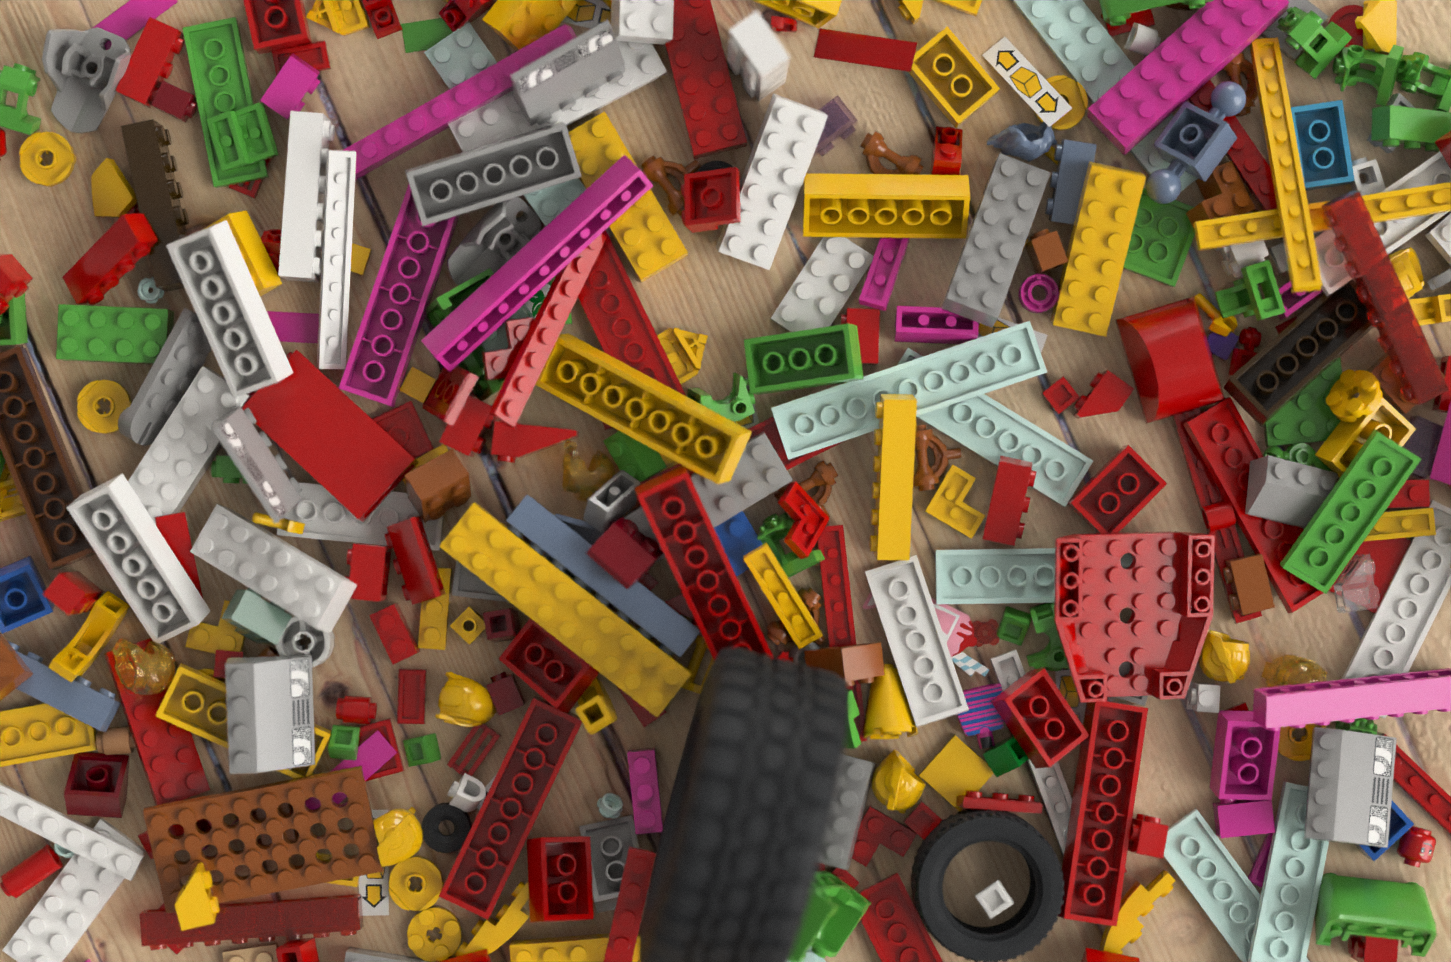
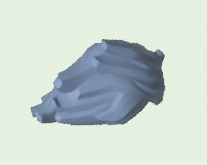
(1024, 140)

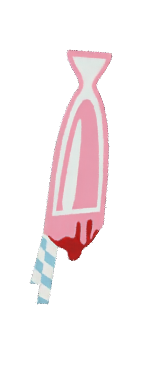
(957, 633)

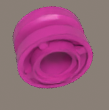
(1051, 293)

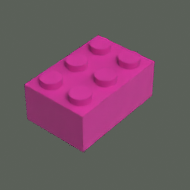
(1243, 757)

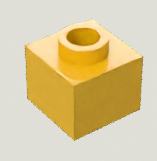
(478, 621)

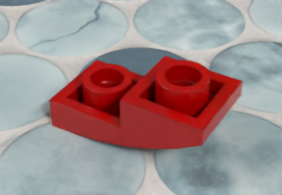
(382, 17)

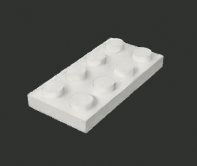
(823, 285)

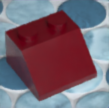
(625, 552)
(97, 785)

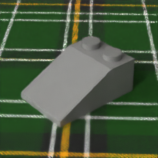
(608, 857)

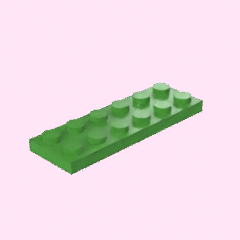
(220, 86)
(1350, 511)

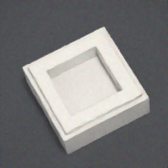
(994, 899)

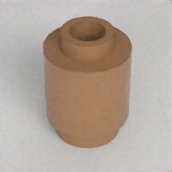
(115, 741)

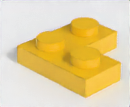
(948, 505)
(213, 637)

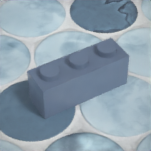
(1068, 179)

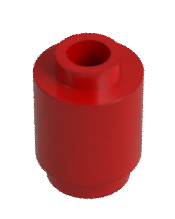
(356, 709)

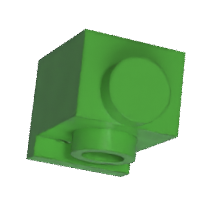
(226, 468)

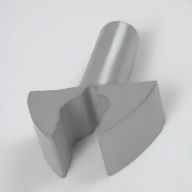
(1439, 279)

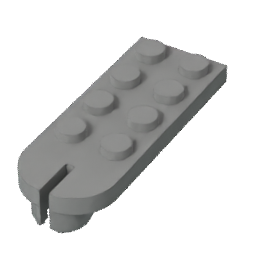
(166, 381)

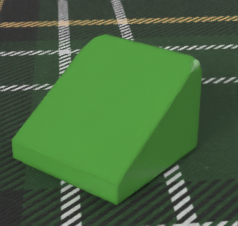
(1013, 625)
(344, 742)
(422, 750)

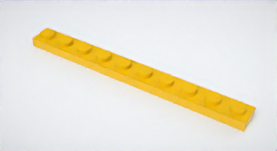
(1285, 165)
(1267, 226)

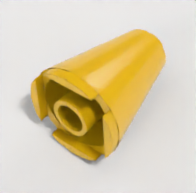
(888, 708)

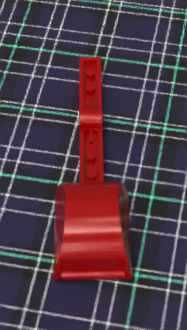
(1176, 379)

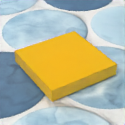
(956, 770)

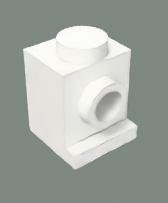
(1374, 181)
(1203, 697)

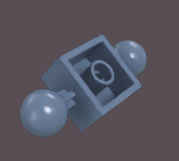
(1195, 141)

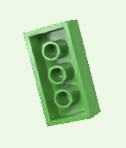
(112, 333)
(803, 359)

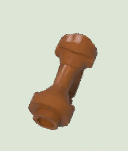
(1233, 70)
(876, 147)
(657, 171)
(925, 475)
(823, 477)
(777, 630)

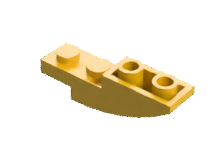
(1134, 903)
(493, 934)

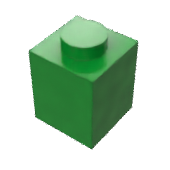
(1005, 756)

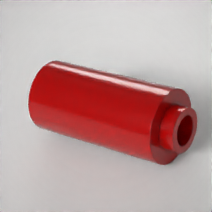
(30, 872)

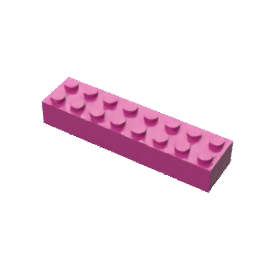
(1180, 68)
(397, 305)

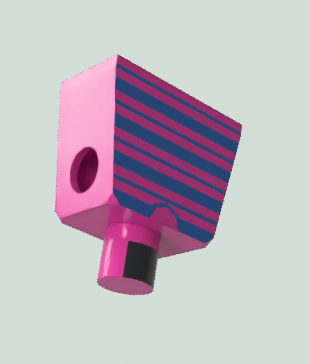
(982, 715)

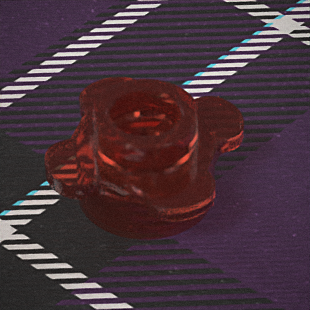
(990, 626)

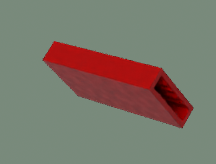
(331, 437)

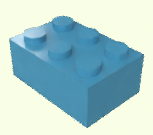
(1323, 145)

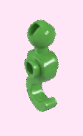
(1298, 453)

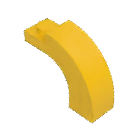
(91, 637)
(596, 708)

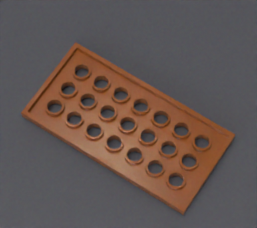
(267, 797)

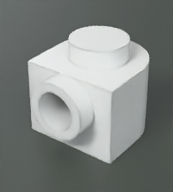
(1142, 39)
(466, 793)

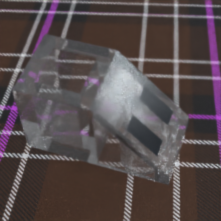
(1356, 586)

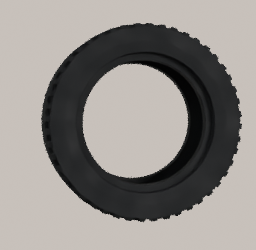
(1022, 930)

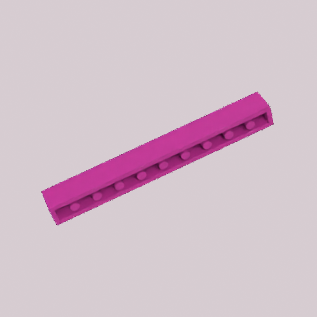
(451, 105)
(537, 263)

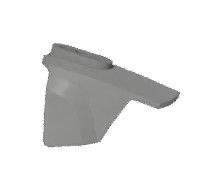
(71, 63)
(483, 245)

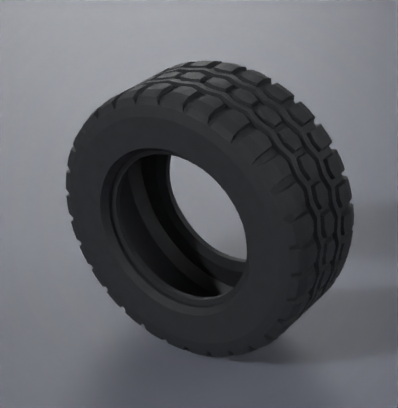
(747, 813)

